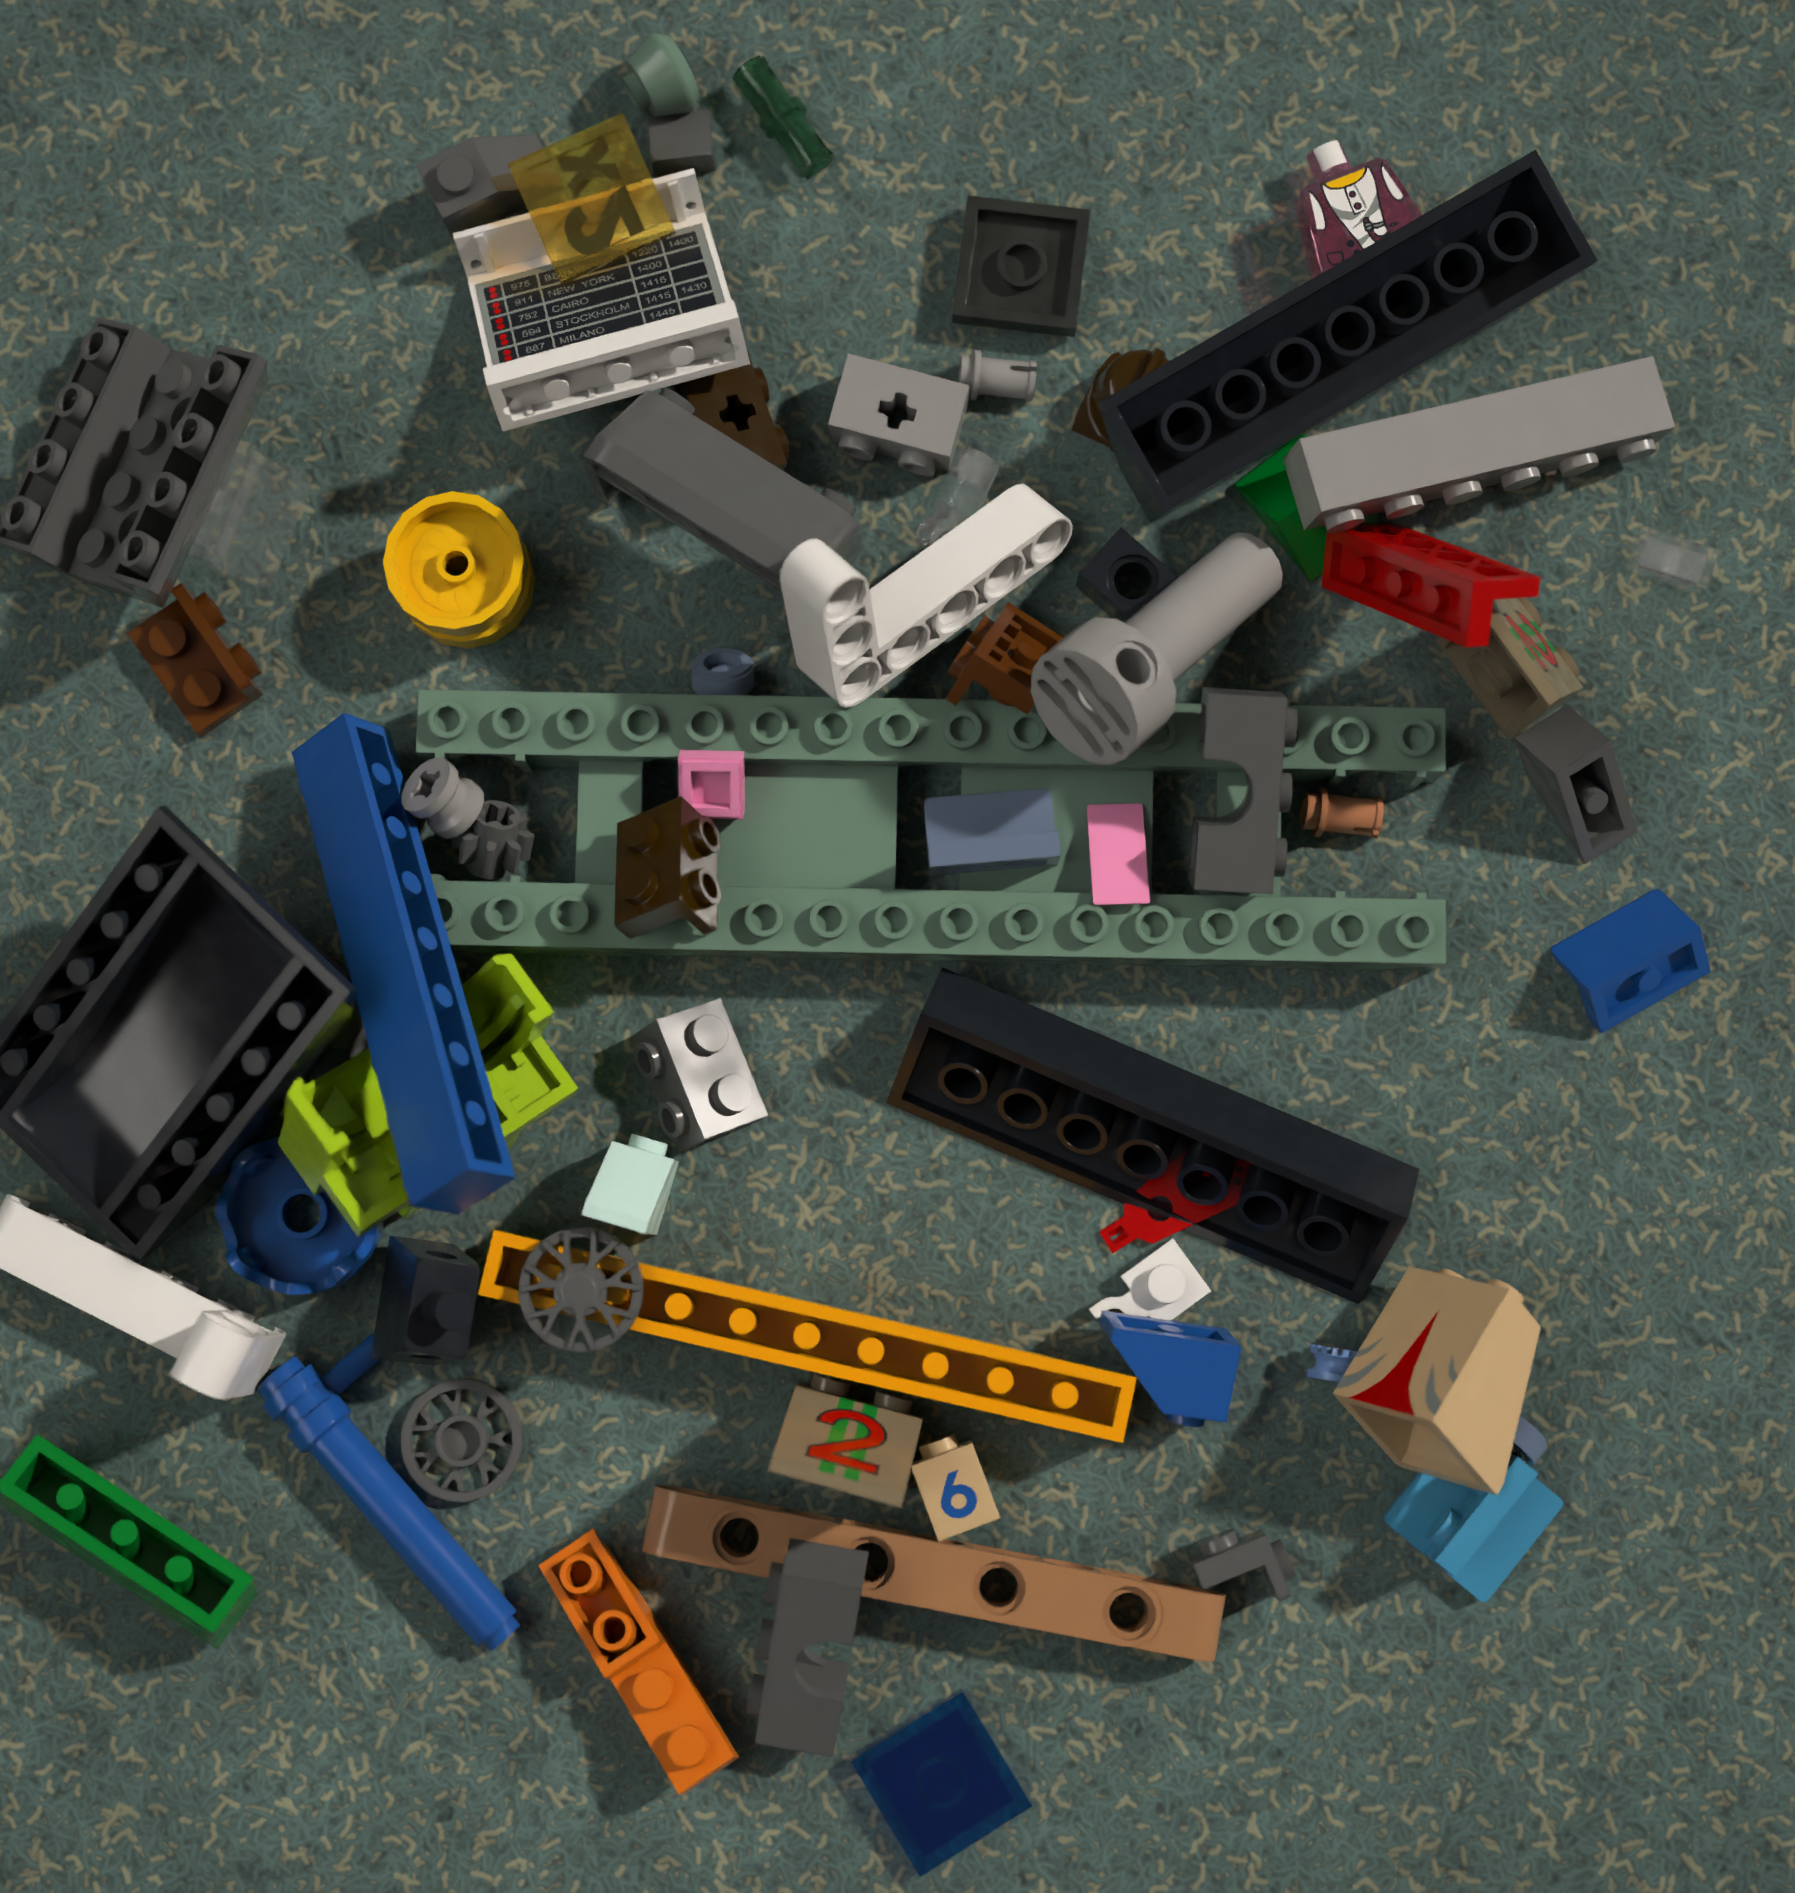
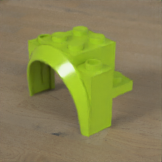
(339, 1124)

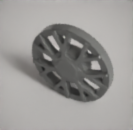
(581, 1289)
(461, 1440)

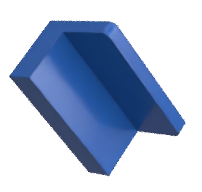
(1633, 958)

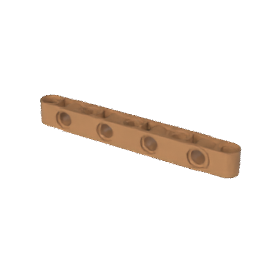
(946, 1573)

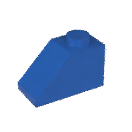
(1179, 1363)

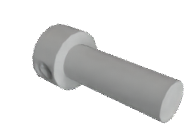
(1115, 680)

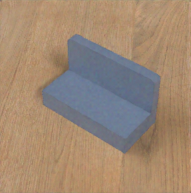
(991, 831)

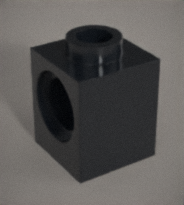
(1117, 558)

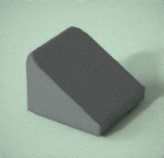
(681, 143)

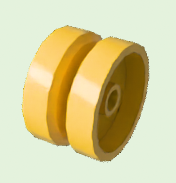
(445, 536)

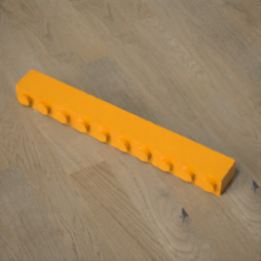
(839, 1342)

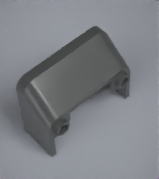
(715, 486)

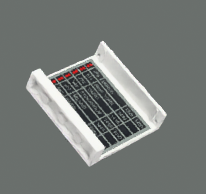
(609, 332)

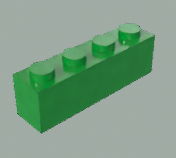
(127, 1541)

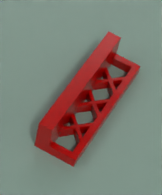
(1422, 580)

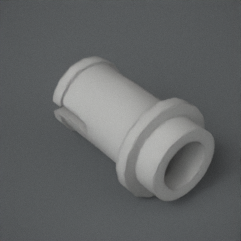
(997, 376)

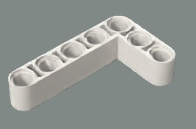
(864, 637)
(213, 1341)

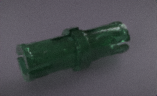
(783, 117)

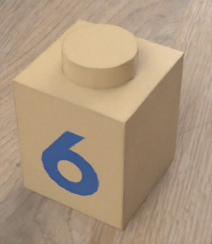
(953, 1486)

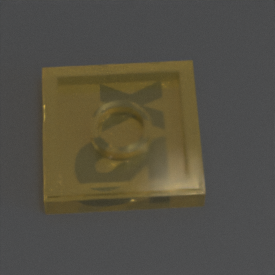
(591, 198)

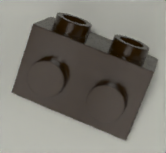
(666, 869)

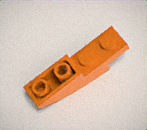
(639, 1661)

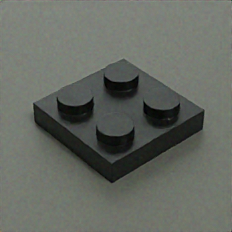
(1021, 266)

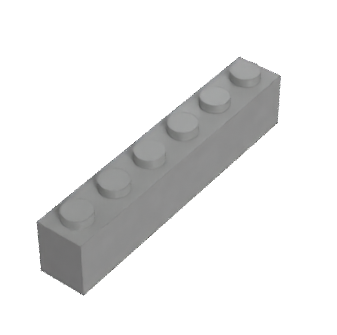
(1478, 444)

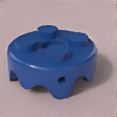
(264, 1243)

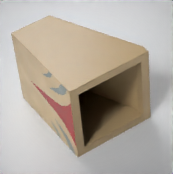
(1445, 1376)

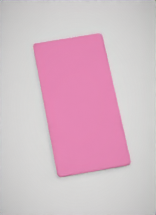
(1118, 854)

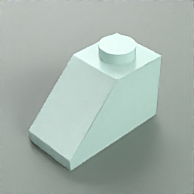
(632, 1185)

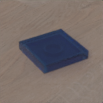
(941, 1782)

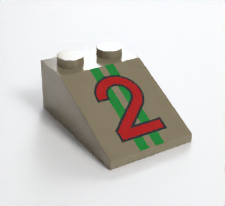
(1519, 671)
(848, 1441)

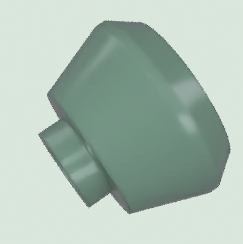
(660, 78)

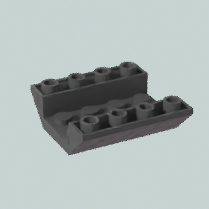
(132, 460)

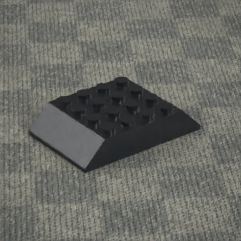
(163, 1036)

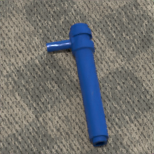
(322, 1426)

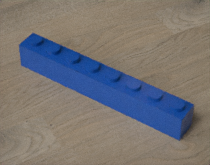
(402, 968)

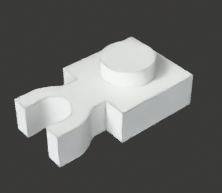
(1158, 1286)

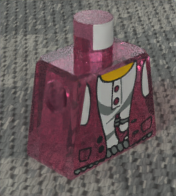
(1348, 206)

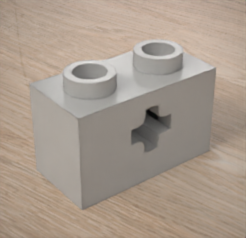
(872, 394)

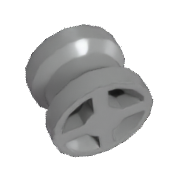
(442, 798)

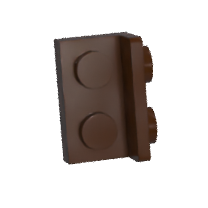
(1002, 658)
(196, 661)

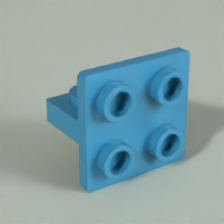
(1474, 1532)

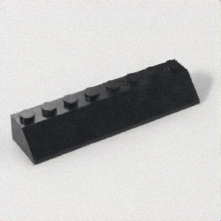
(1344, 335)
(1120, 1118)

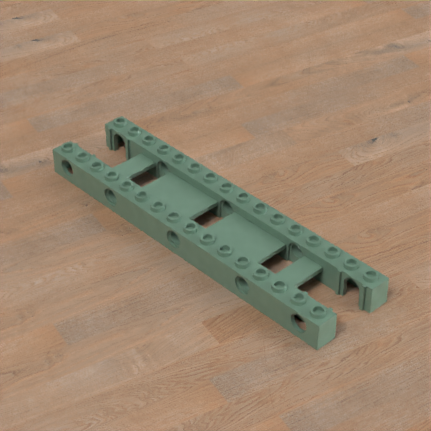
(819, 828)

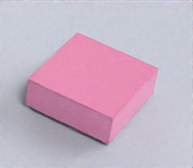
(713, 782)

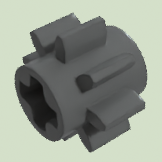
(495, 841)

